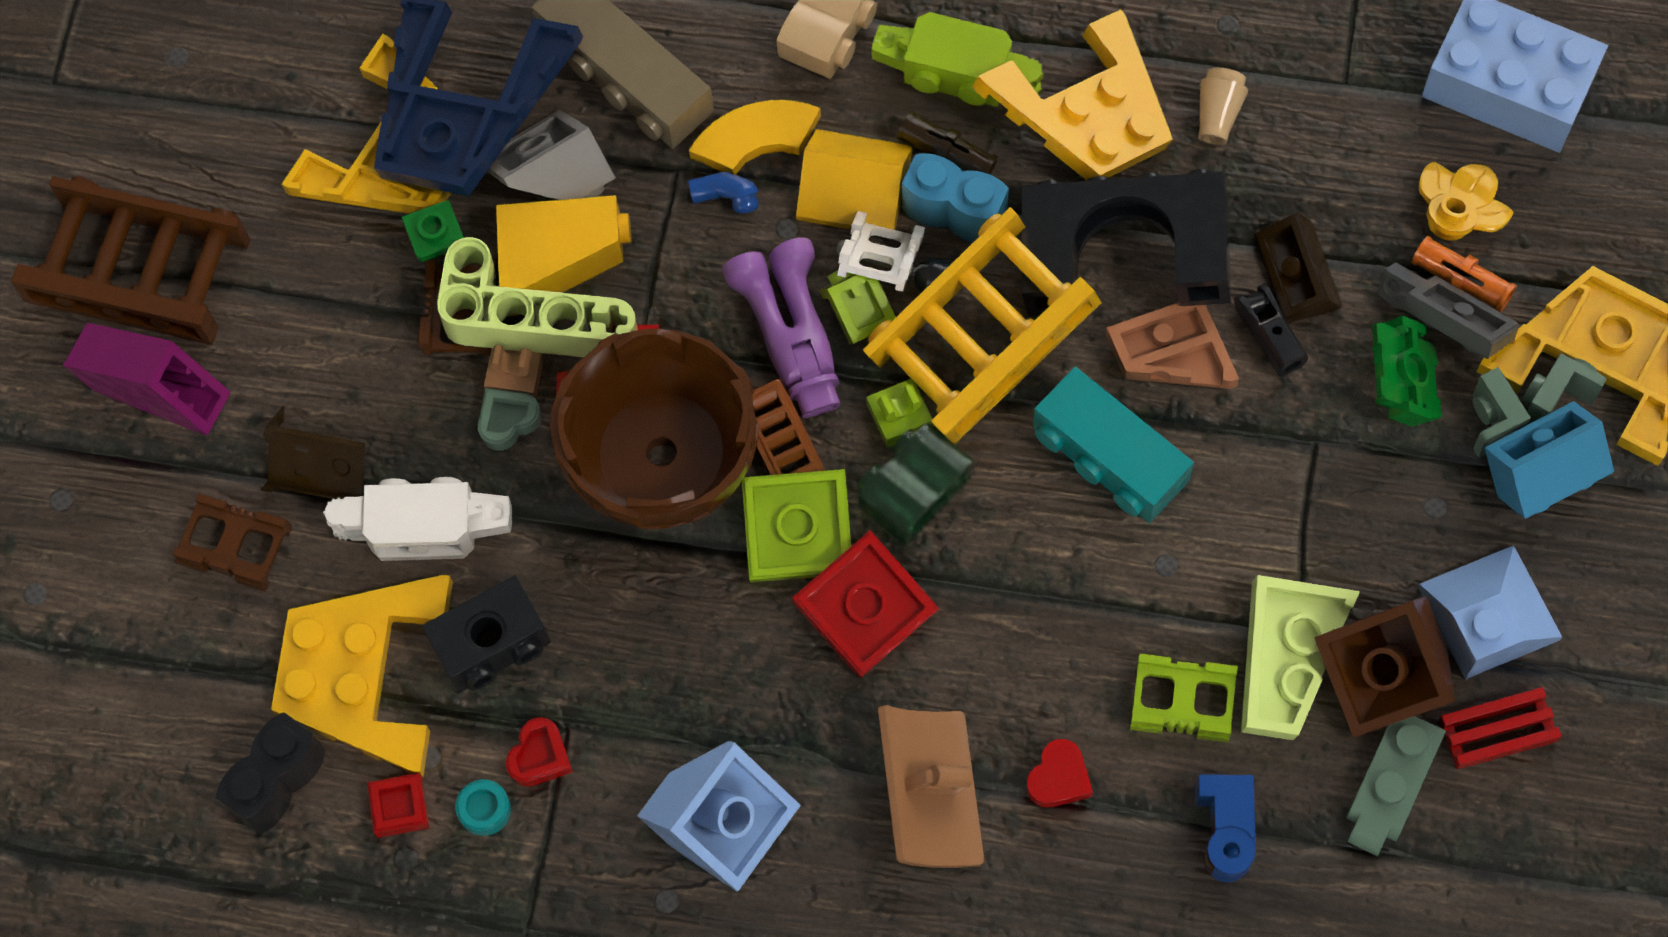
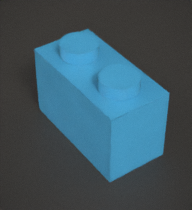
(1549, 459)

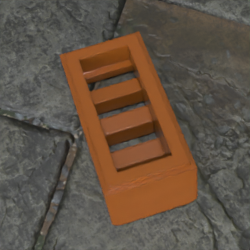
(769, 397)

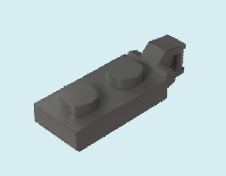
(1448, 310)

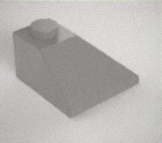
(554, 160)

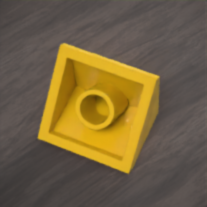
(851, 176)

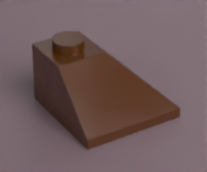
(1388, 666)

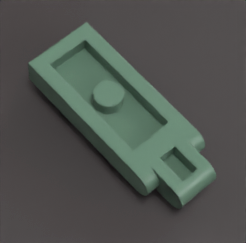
(1393, 782)

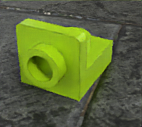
(857, 304)

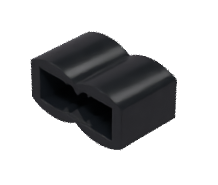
(279, 763)

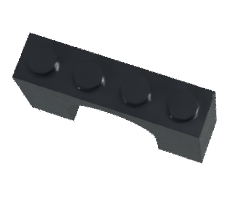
(1185, 206)

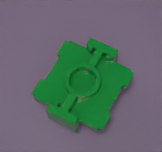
(1405, 371)

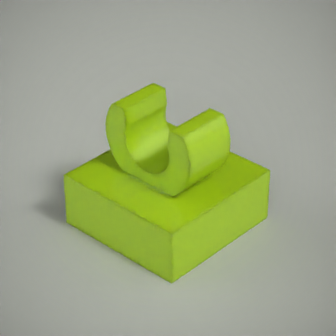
(898, 410)

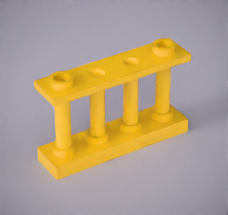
(993, 374)

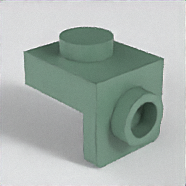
(1568, 375)

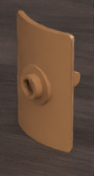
(931, 788)

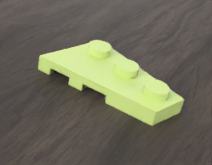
(1282, 652)

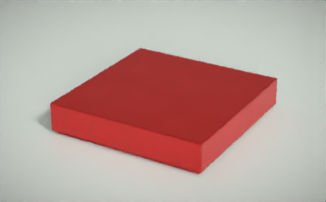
(864, 604)

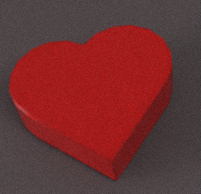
(539, 755)
(1060, 776)

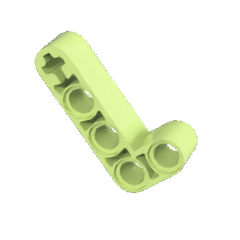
(540, 308)

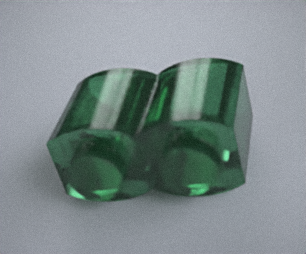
(915, 482)

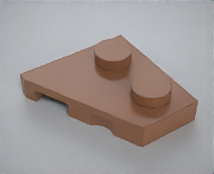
(1173, 348)

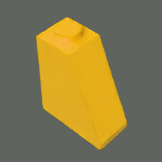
(559, 242)

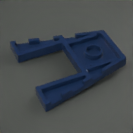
(452, 137)

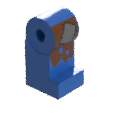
(1232, 824)

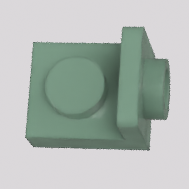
(1498, 406)

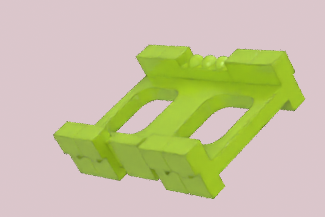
(1182, 712)

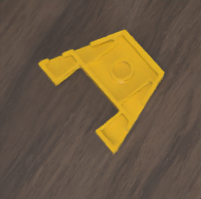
(1097, 122)
(361, 185)
(1617, 333)
(337, 663)

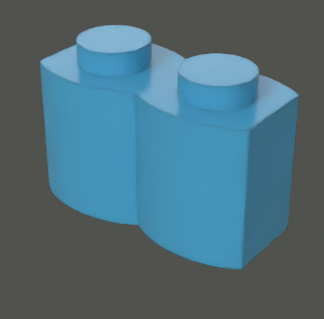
(944, 196)

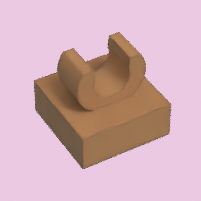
(514, 370)

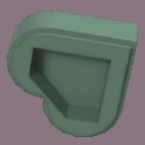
(507, 416)

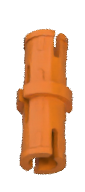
(1433, 256)

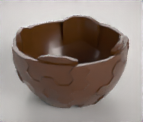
(650, 393)

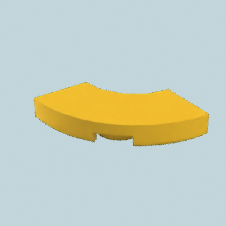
(755, 131)

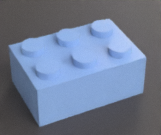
(1514, 71)

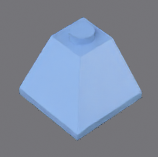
(1490, 612)
(720, 812)

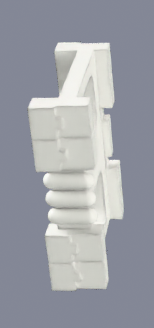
(860, 247)

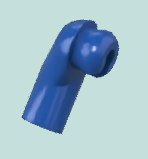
(725, 185)

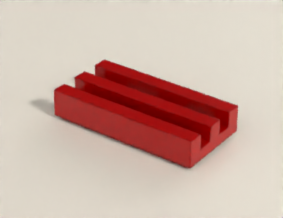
(1541, 715)

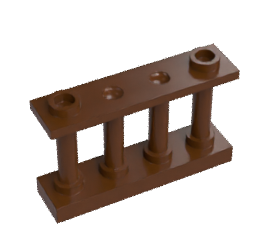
(141, 304)

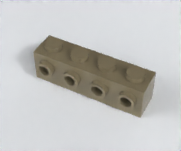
(632, 69)

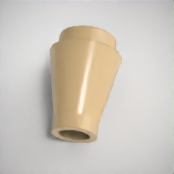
(1220, 103)

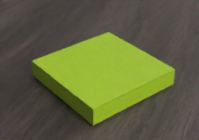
(795, 523)

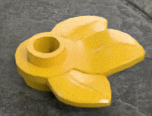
(1462, 200)

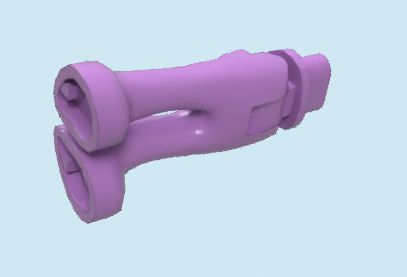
(797, 353)

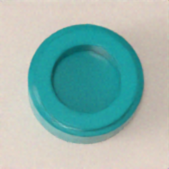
(483, 807)

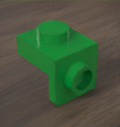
(432, 230)

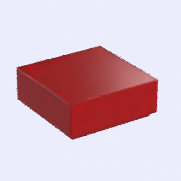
(398, 805)

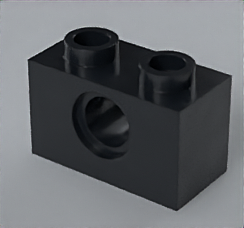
(500, 609)

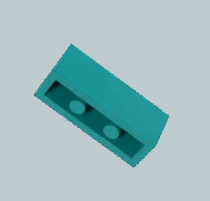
(1111, 445)

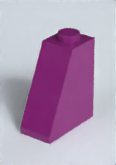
(148, 376)

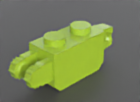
(950, 55)

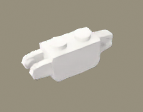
(419, 519)

